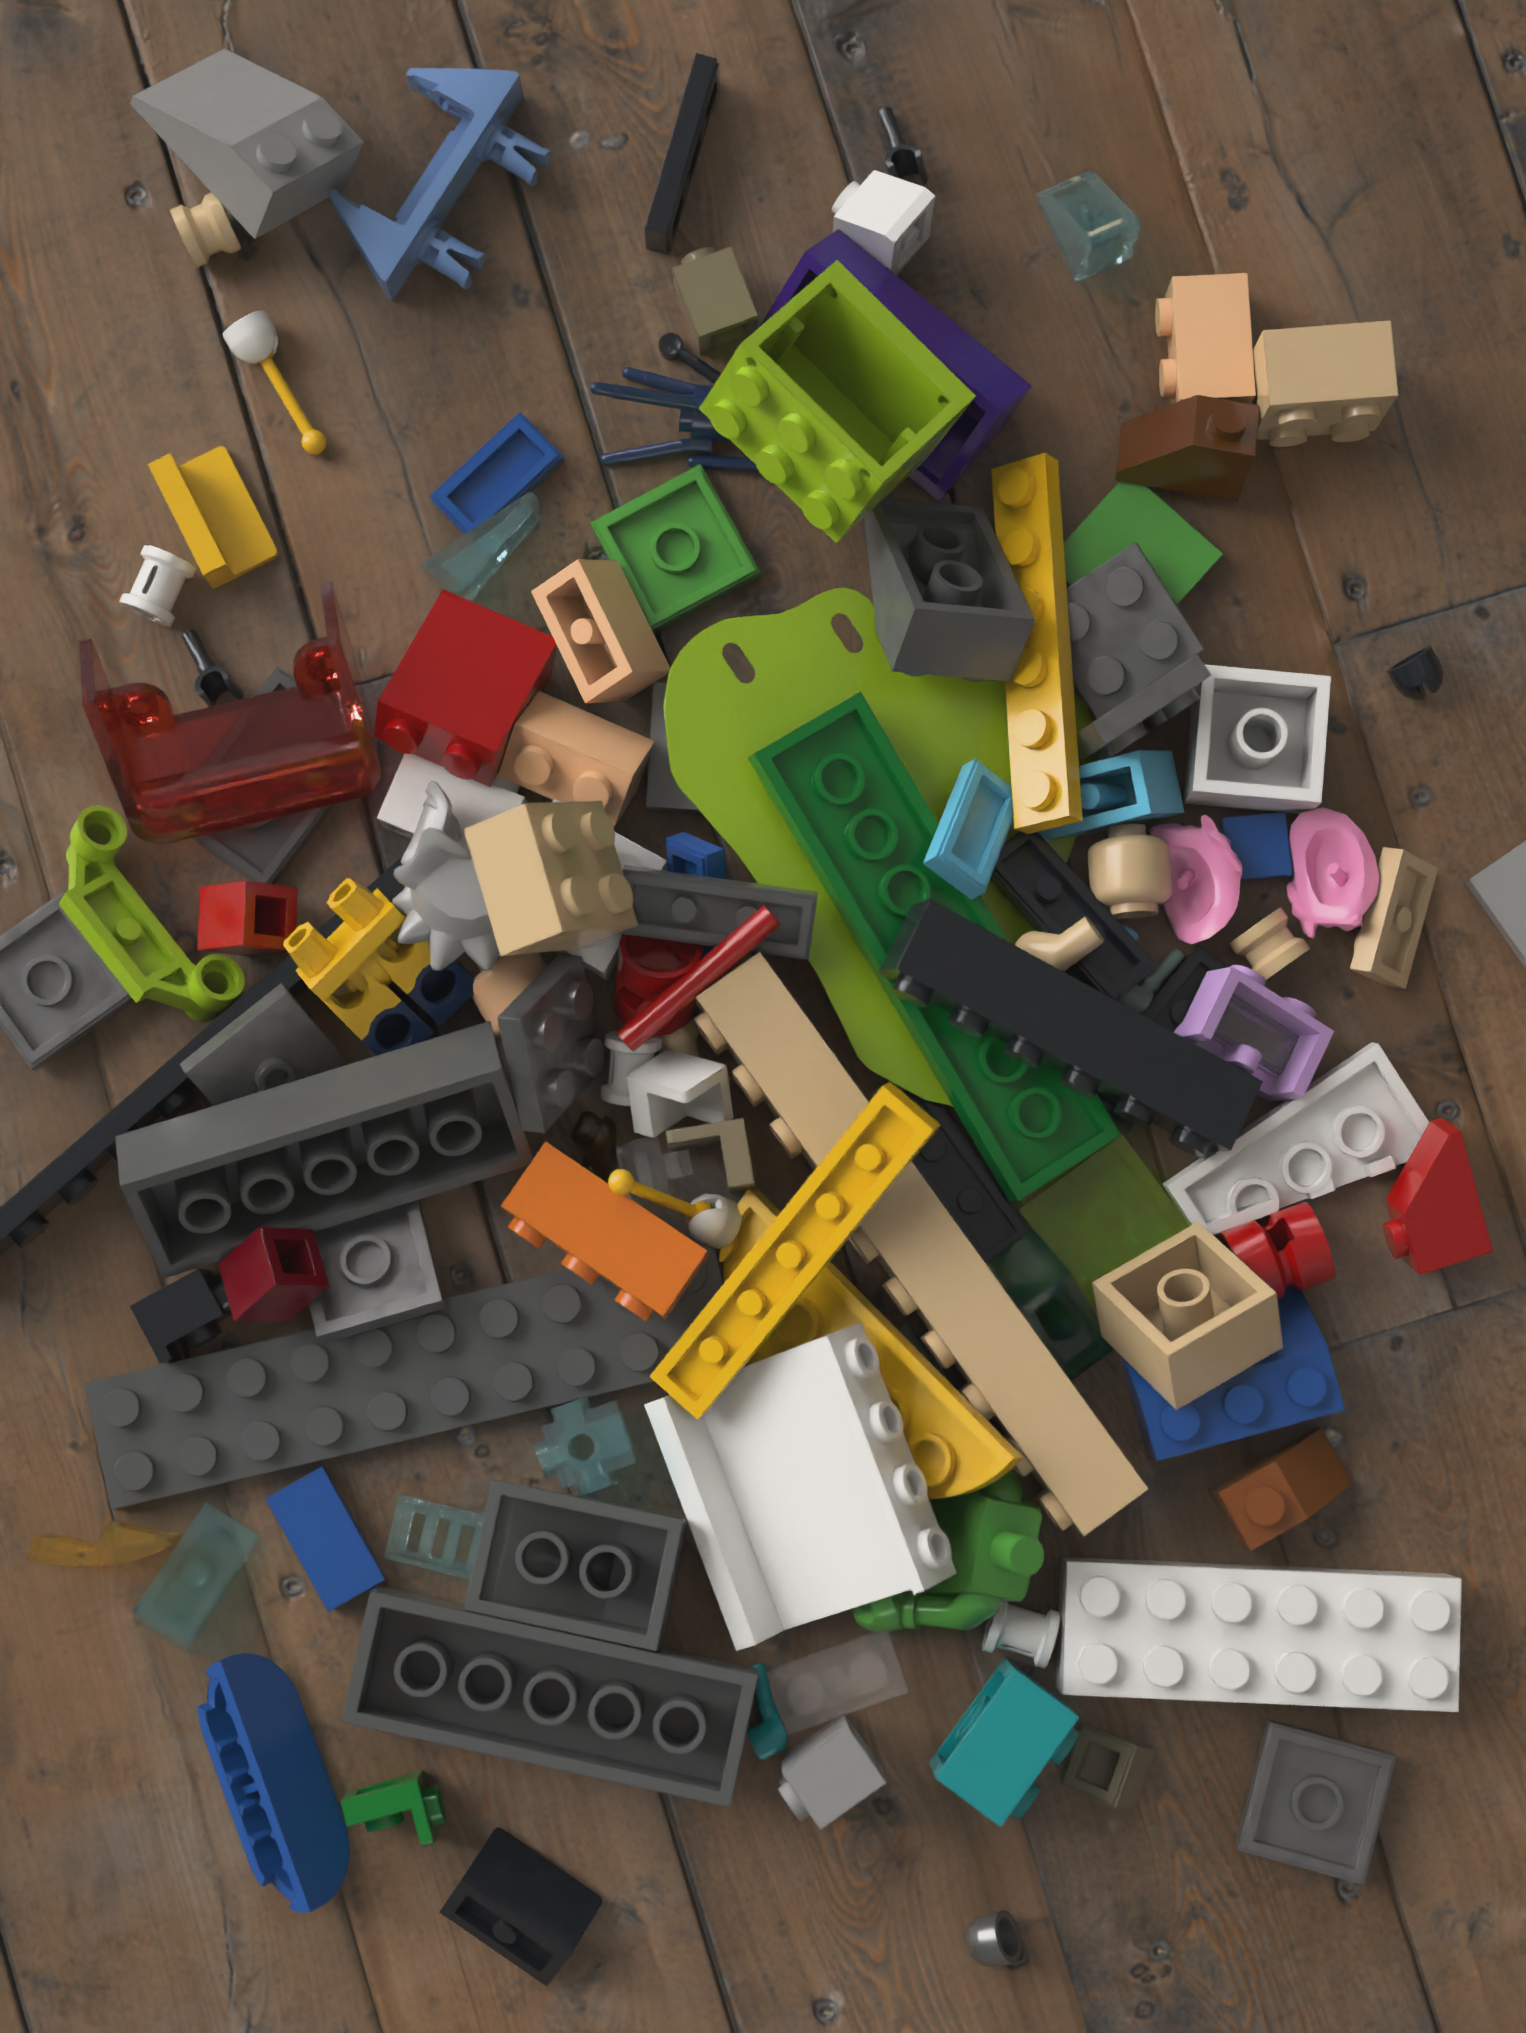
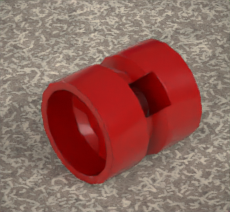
(646, 970)
(1285, 1251)

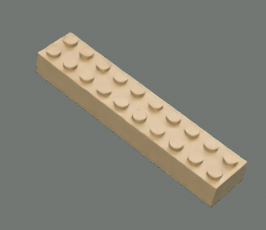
(924, 1254)

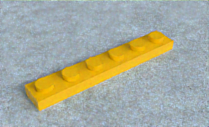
(1042, 688)
(795, 1249)

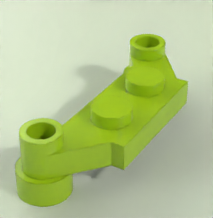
(129, 933)

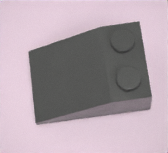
(944, 591)
(577, 1564)

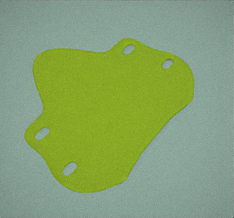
(800, 674)

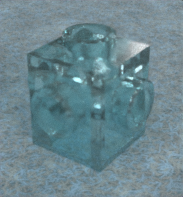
(611, 1442)

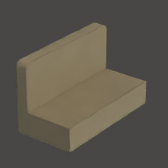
(734, 1148)

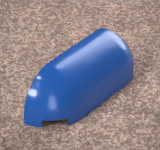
(274, 1780)

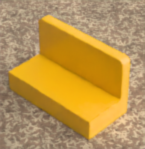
(215, 515)

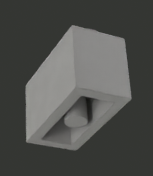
(829, 1773)

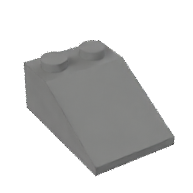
(252, 138)

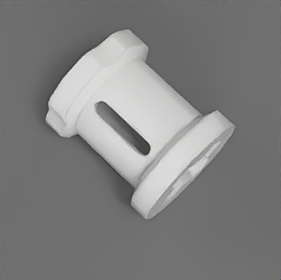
(157, 585)
(623, 1062)
(1022, 1632)

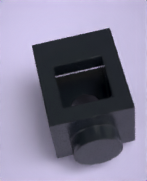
(183, 1313)

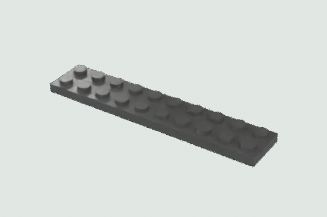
(425, 1375)

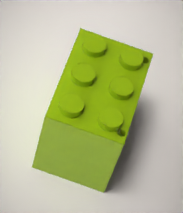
(835, 401)

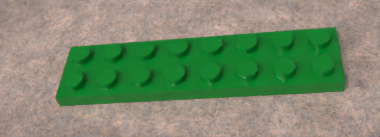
(868, 845)

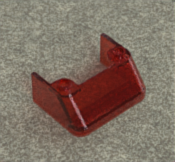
(242, 756)

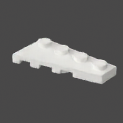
(1342, 1130)

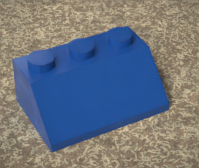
(1272, 1394)

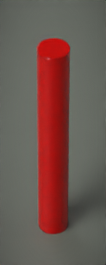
(699, 978)

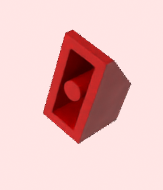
(1436, 1204)

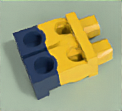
(362, 959)

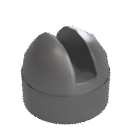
(994, 1939)

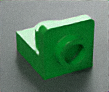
(384, 1802)

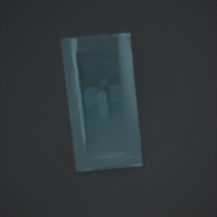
(1089, 224)

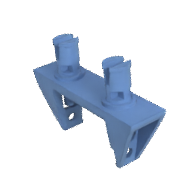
(483, 105)

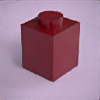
(273, 1275)

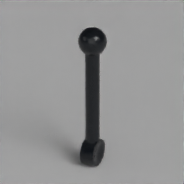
(672, 348)

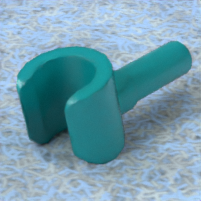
(768, 1735)

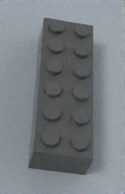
(324, 1148)
(550, 1696)

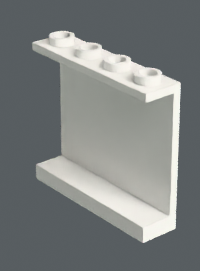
(803, 1489)

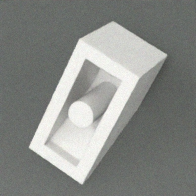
(885, 217)

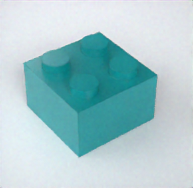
(1005, 1743)

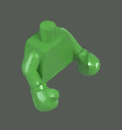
(992, 1551)

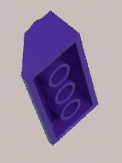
(992, 381)

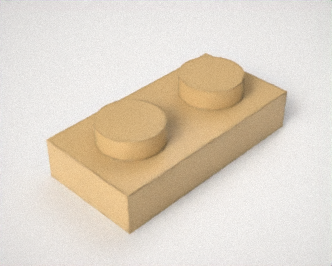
(1394, 919)

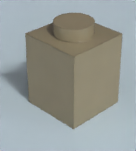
(714, 298)

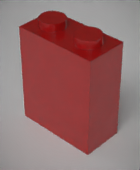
(464, 687)

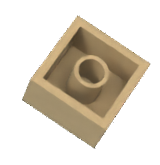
(1324, 381)
(551, 876)
(1188, 1315)

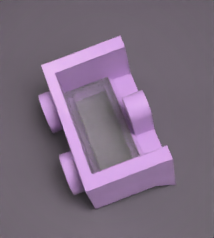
(1257, 1031)

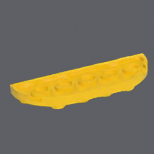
(943, 1430)

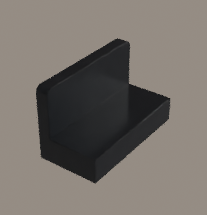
(522, 1906)

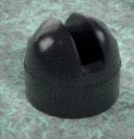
(1417, 669)

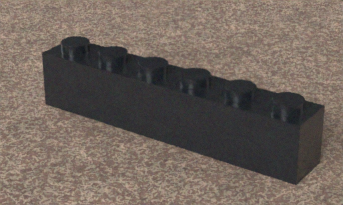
(1069, 1028)

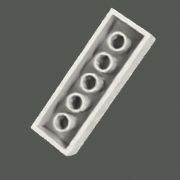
(1259, 1634)

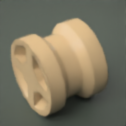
(205, 229)
(1269, 944)

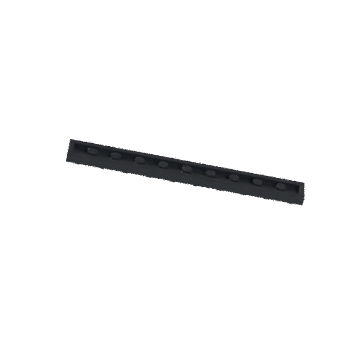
(162, 1094)

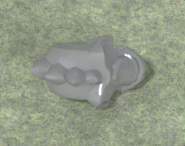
(443, 890)

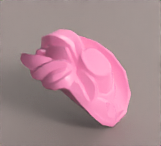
(1331, 871)
(1203, 879)

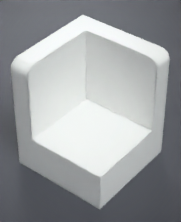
(677, 1087)

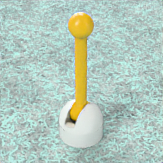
(255, 342)
(708, 1215)

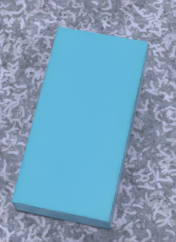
(972, 830)

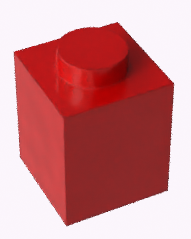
(246, 918)

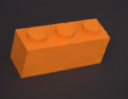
(603, 1234)

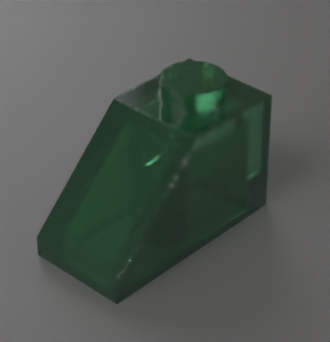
(1051, 1303)

